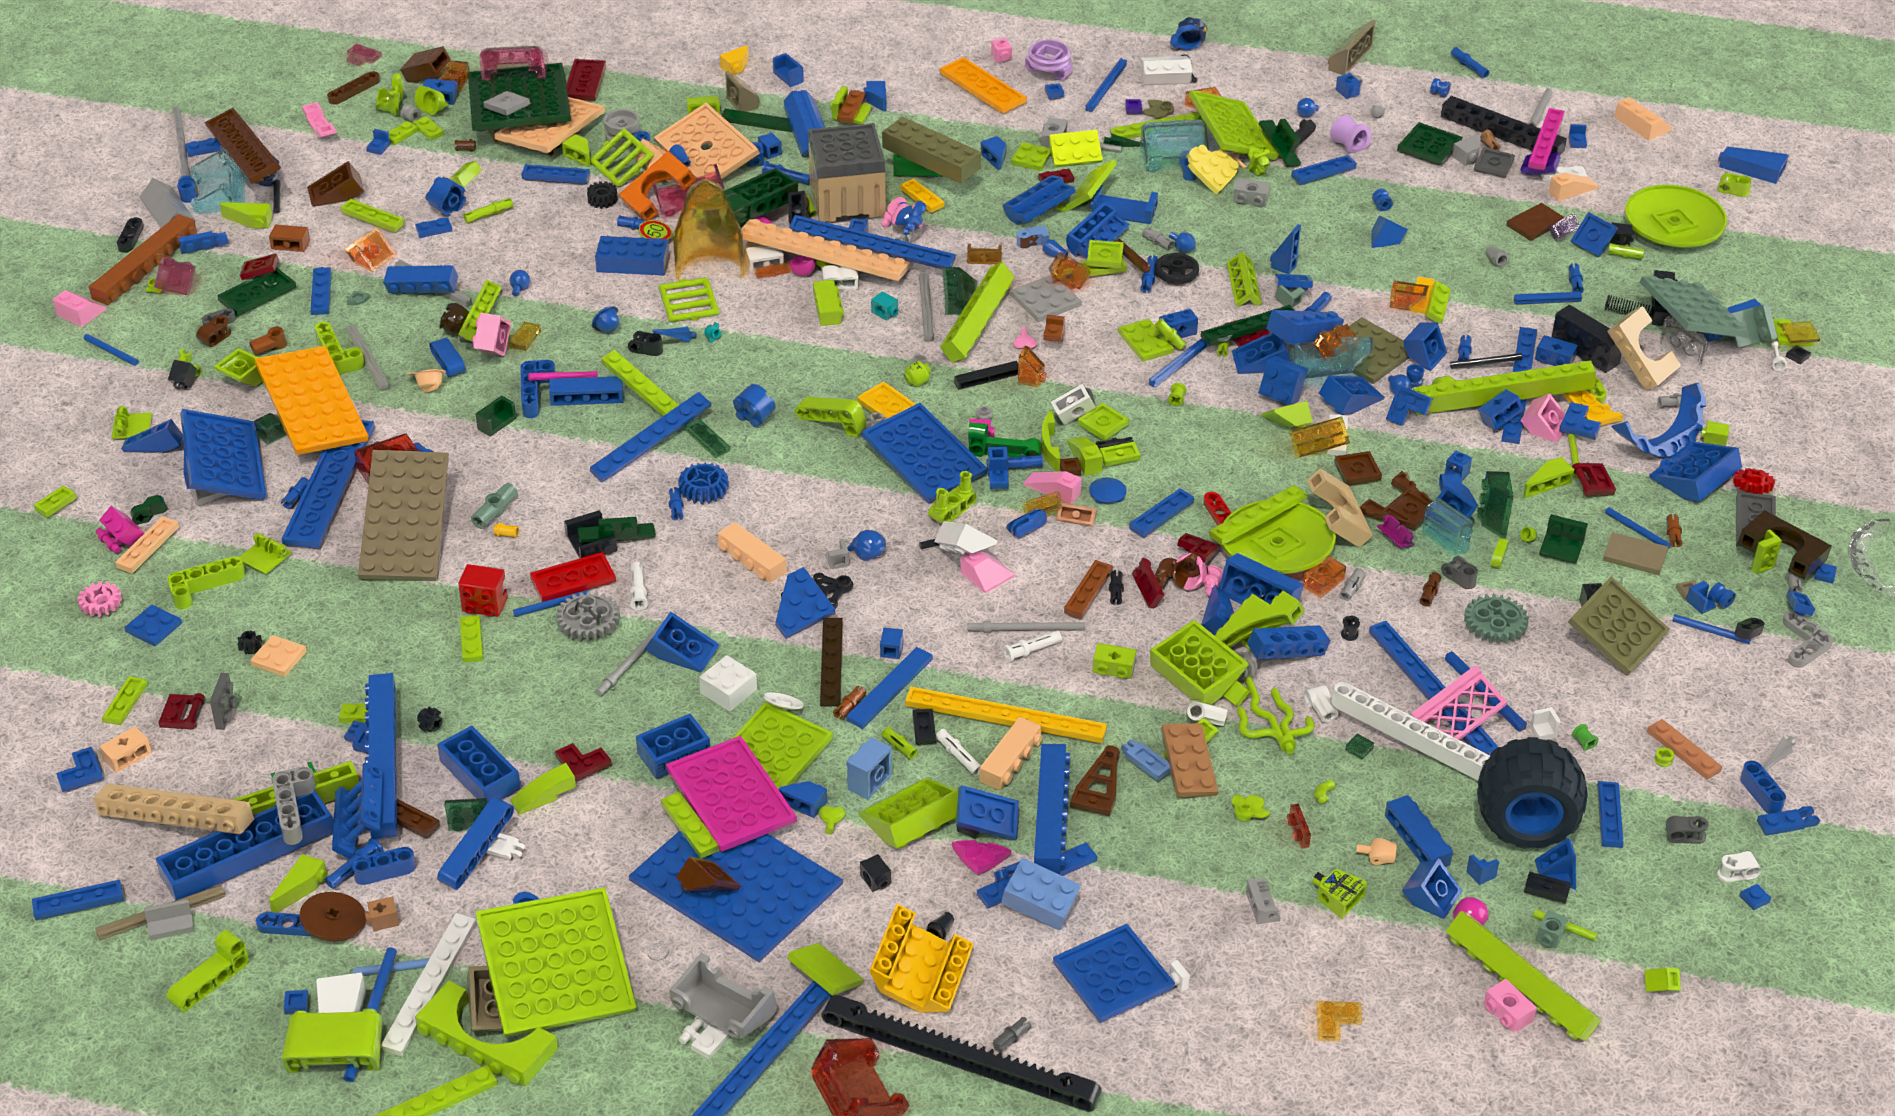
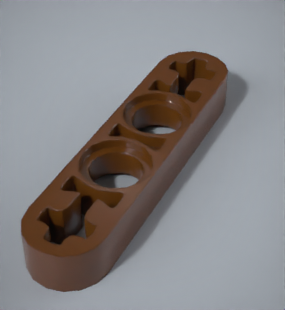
(353, 88)

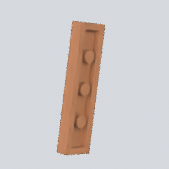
(1684, 749)

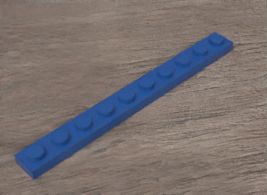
(873, 242)
(1526, 346)
(1426, 681)
(764, 1052)

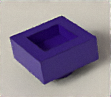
(1133, 106)

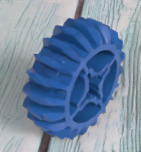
(703, 483)

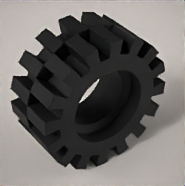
(602, 194)

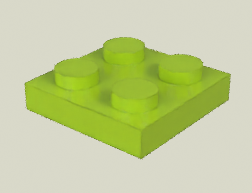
(1031, 156)
(1105, 254)
(1103, 421)

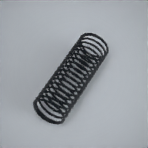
(1615, 309)

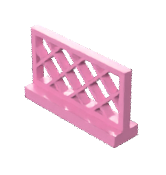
(1452, 693)

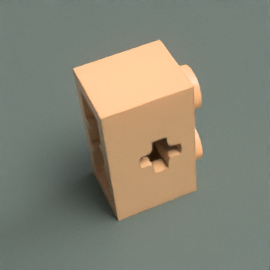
(125, 749)

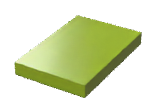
(825, 968)

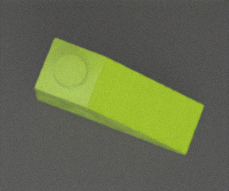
(248, 214)
(1088, 455)
(1548, 477)
(300, 881)

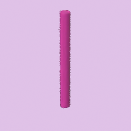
(556, 375)

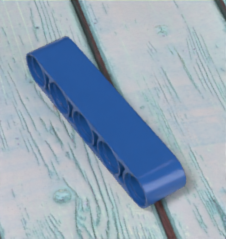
(475, 843)

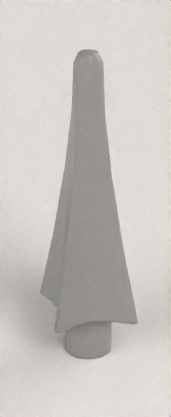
(1782, 750)

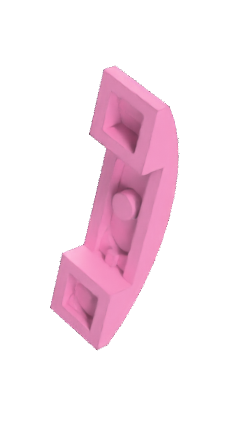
(317, 121)

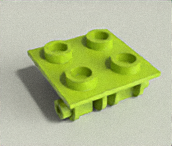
(128, 424)
(265, 554)

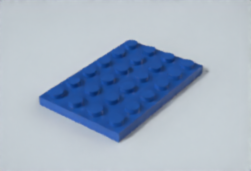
(923, 451)
(222, 454)

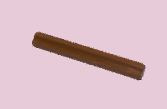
(1132, 256)

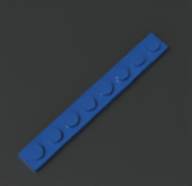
(650, 437)

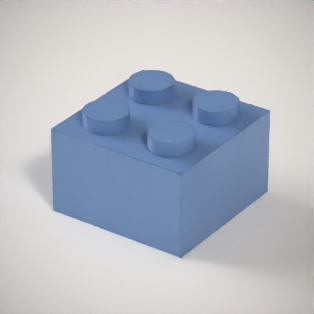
(869, 768)

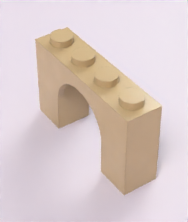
(1626, 337)
(1346, 517)

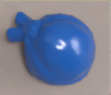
(868, 544)

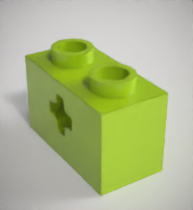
(1114, 661)

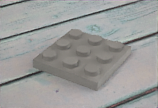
(1045, 298)

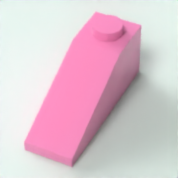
(1049, 482)

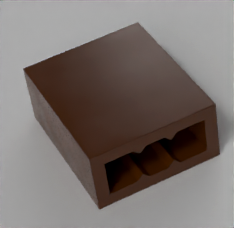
(425, 64)

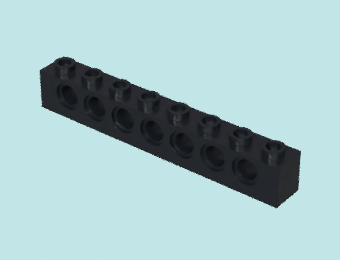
(1500, 125)

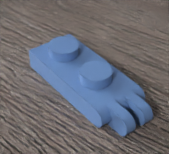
(1146, 759)

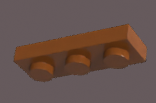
(851, 106)

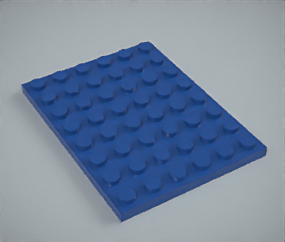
(773, 899)

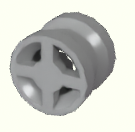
(410, 113)

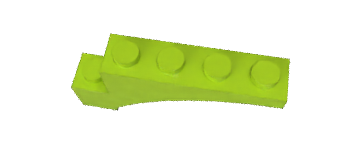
(1259, 614)

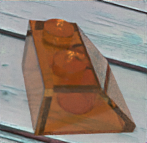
(371, 250)

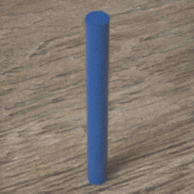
(110, 349)
(1636, 527)
(544, 605)
(1708, 628)

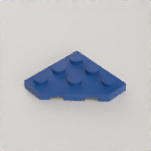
(801, 604)

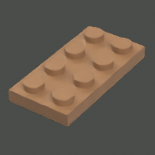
(1189, 760)

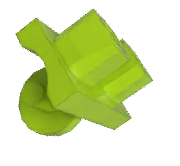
(1258, 162)

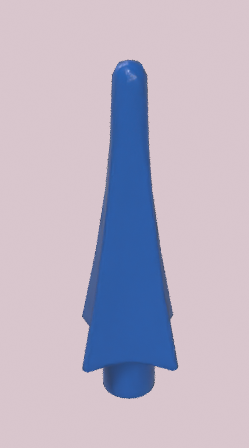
(681, 333)

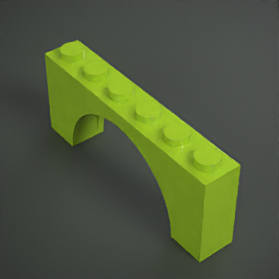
(515, 1060)

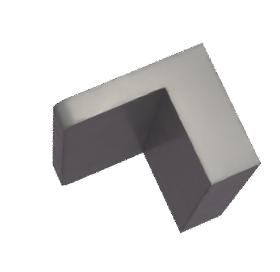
(169, 919)

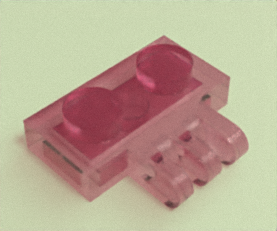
(360, 54)

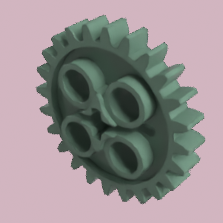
(1496, 618)

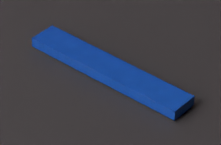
(889, 688)

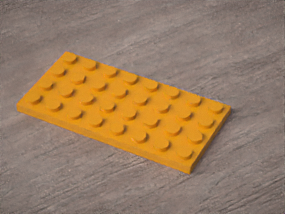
(311, 400)

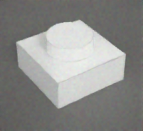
(1179, 976)

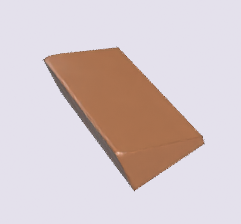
(1077, 514)

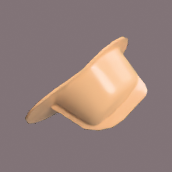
(429, 379)

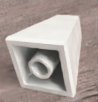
(341, 993)

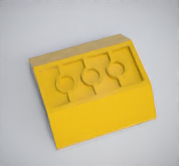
(918, 965)

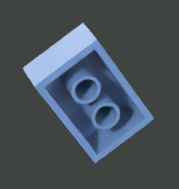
(1040, 894)

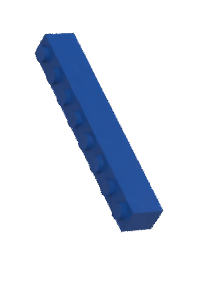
(1051, 807)

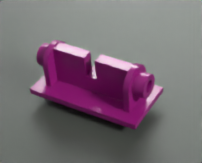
(1401, 536)

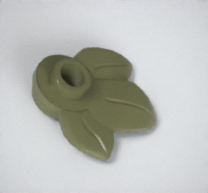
(1159, 108)

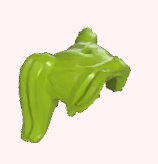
(390, 100)

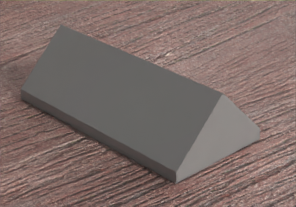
(163, 202)

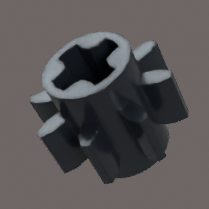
(249, 642)
(429, 719)

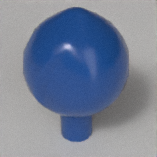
(1306, 107)
(1183, 242)
(519, 281)
(1398, 380)

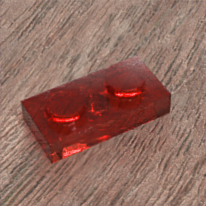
(1300, 828)

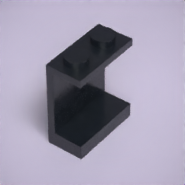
(585, 549)

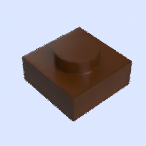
(1070, 465)

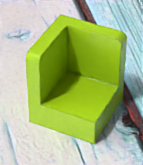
(1662, 979)

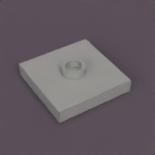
(506, 103)

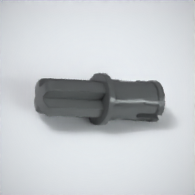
(1011, 1034)

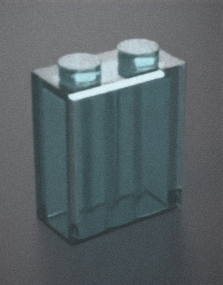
(1447, 527)

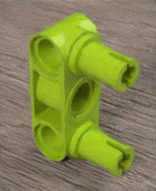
(952, 504)

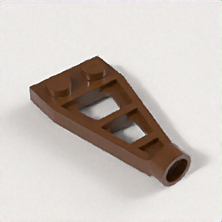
(1096, 801)

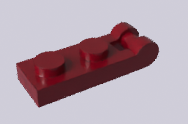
(1148, 583)

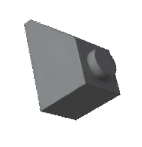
(1467, 150)

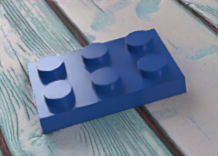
(987, 813)

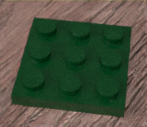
(1429, 143)

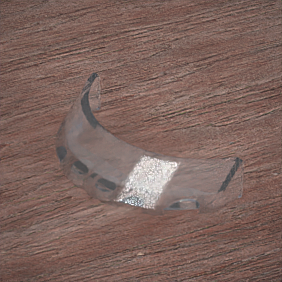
(1858, 549)

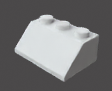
(1166, 70)
(962, 538)

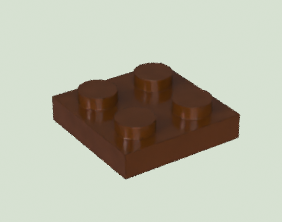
(1357, 468)

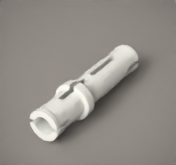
(954, 747)

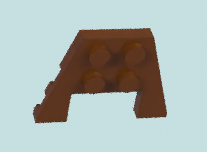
(1407, 508)

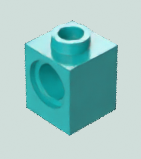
(884, 306)

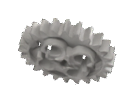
(586, 621)

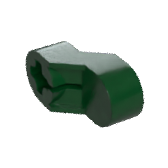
(144, 512)

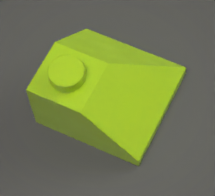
(240, 366)
(1291, 416)

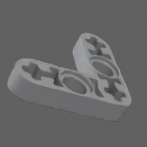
(1817, 640)

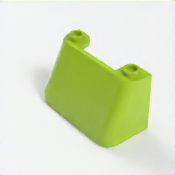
(332, 1039)

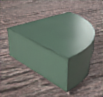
(356, 297)

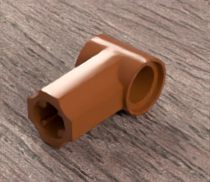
(273, 339)

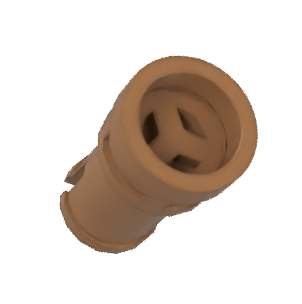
(1489, 140)

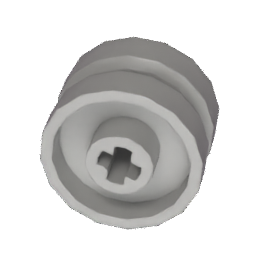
(618, 120)

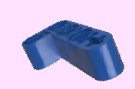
(529, 388)

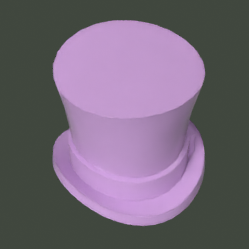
(1353, 135)

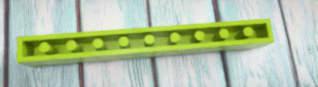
(1524, 384)

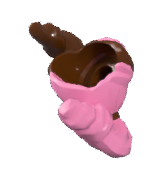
(1189, 573)

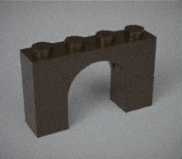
(1810, 550)

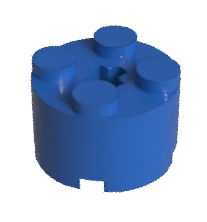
(446, 196)
(753, 405)

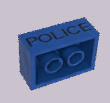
(670, 743)

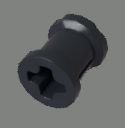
(1350, 628)

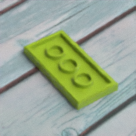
(1091, 184)

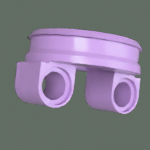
(1059, 65)

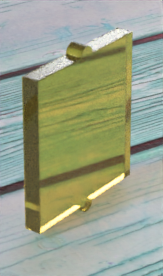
(1800, 332)

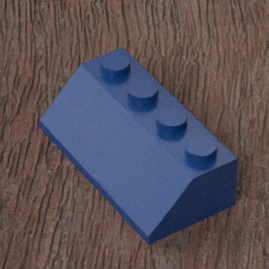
(1245, 576)

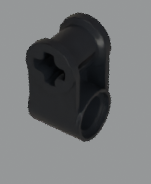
(647, 342)

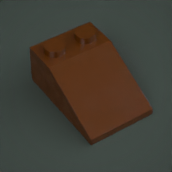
(337, 186)

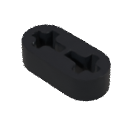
(1749, 628)

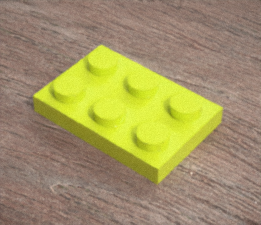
(1075, 148)

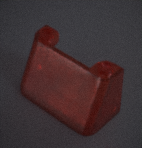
(849, 1081)

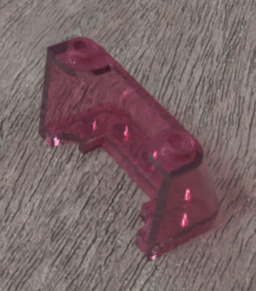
(533, 55)

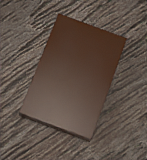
(1534, 221)

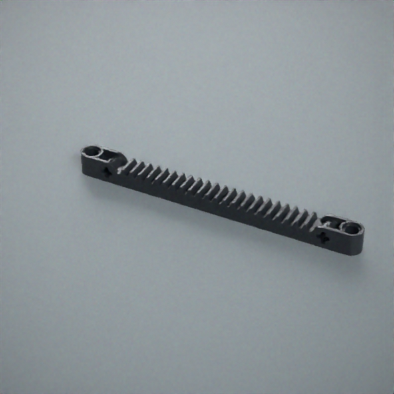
(1079, 1093)

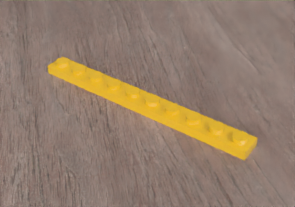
(1005, 714)

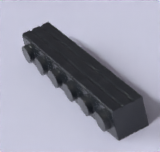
(986, 375)

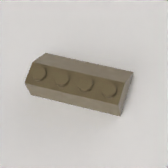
(1352, 49)

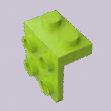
(838, 102)

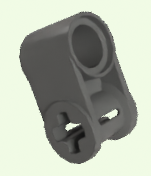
(1461, 572)
(1684, 829)

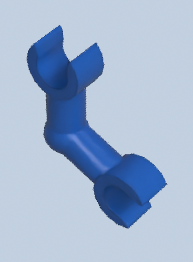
(1005, 871)

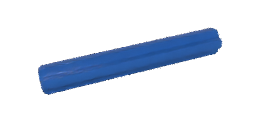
(1558, 297)

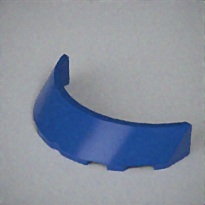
(1680, 433)

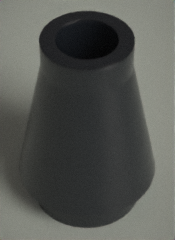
(941, 925)

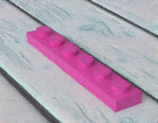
(1546, 139)

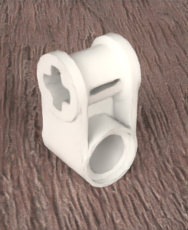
(1739, 867)

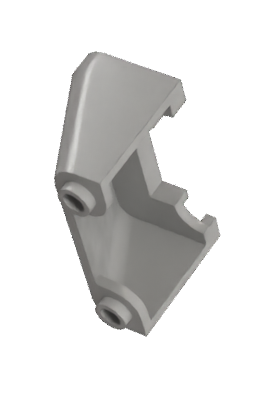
(720, 1000)

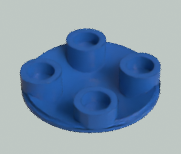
(1107, 490)

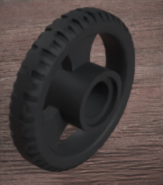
(1176, 265)

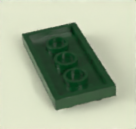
(256, 291)

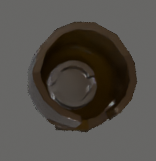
(453, 319)

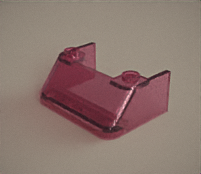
(672, 197)

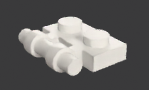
(708, 1041)

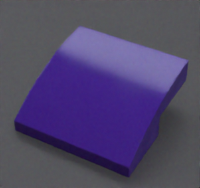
(1551, 166)

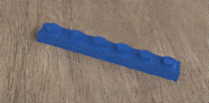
(1074, 859)

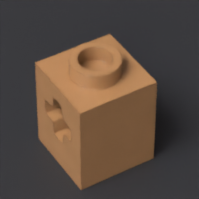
(382, 914)

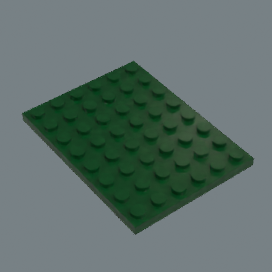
(546, 97)

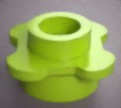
(151, 288)

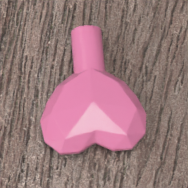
(1024, 340)

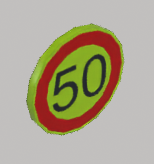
(655, 229)

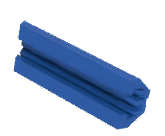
(802, 115)

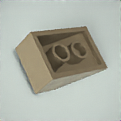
(481, 1000)

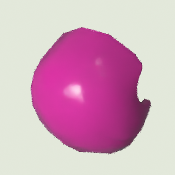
(802, 265)
(1473, 907)

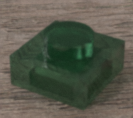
(1359, 746)

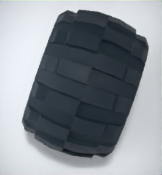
(1532, 793)

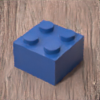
(1283, 380)

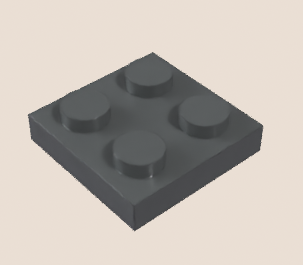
(1494, 162)
(222, 701)

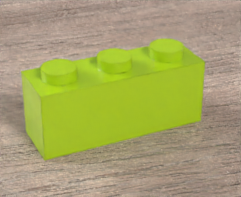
(827, 302)

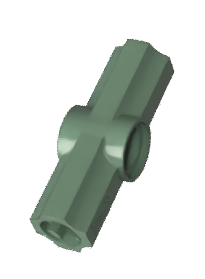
(494, 505)

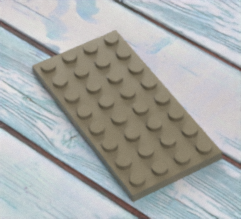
(404, 515)

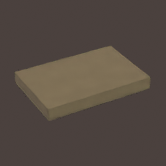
(1635, 553)

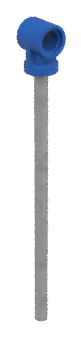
(186, 184)

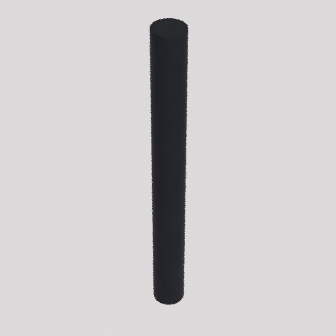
(1487, 360)

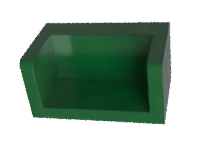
(495, 416)

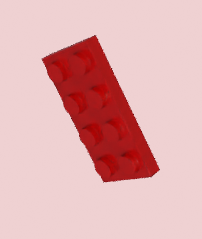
(572, 577)

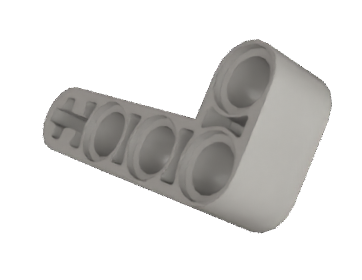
(288, 786)

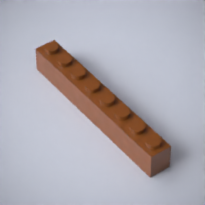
(141, 260)

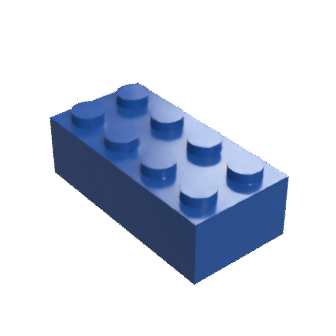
(632, 255)
(478, 765)

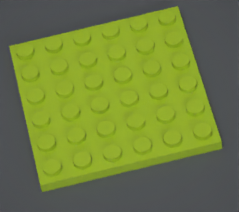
(555, 961)

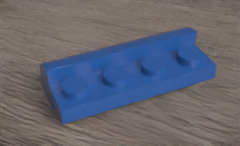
(1037, 199)
(1100, 226)

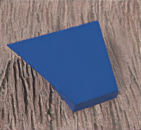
(1386, 233)
(1559, 863)

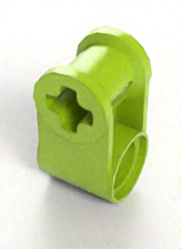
(1736, 184)

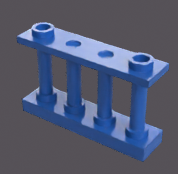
(346, 811)

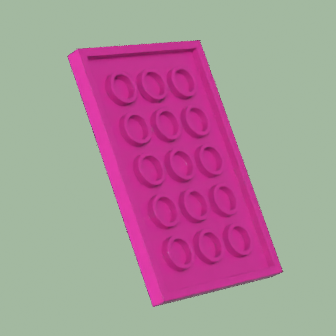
(731, 793)

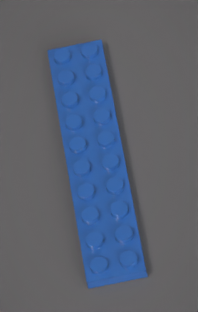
(323, 495)

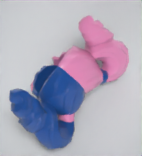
(902, 214)

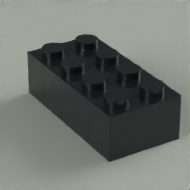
(1590, 336)

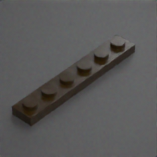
(831, 662)

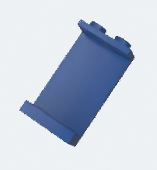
(1128, 209)

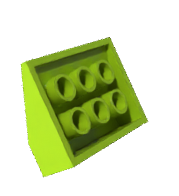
(1197, 663)
(912, 812)

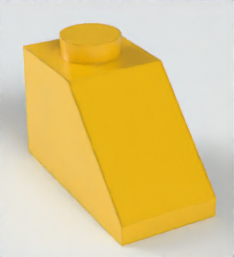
(734, 60)

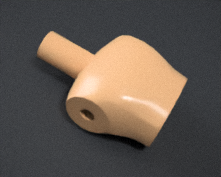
(1380, 851)

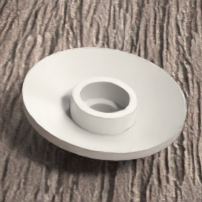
(783, 701)

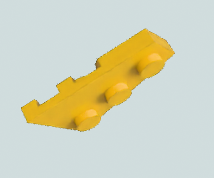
(1596, 411)

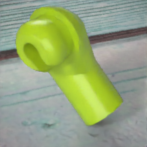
(1321, 790)

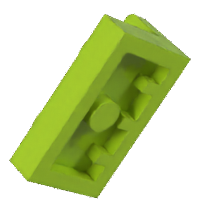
(1766, 553)

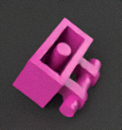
(119, 525)

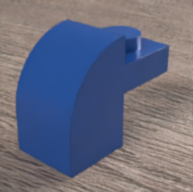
(998, 468)

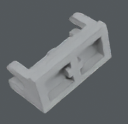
(1261, 901)

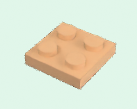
(278, 655)

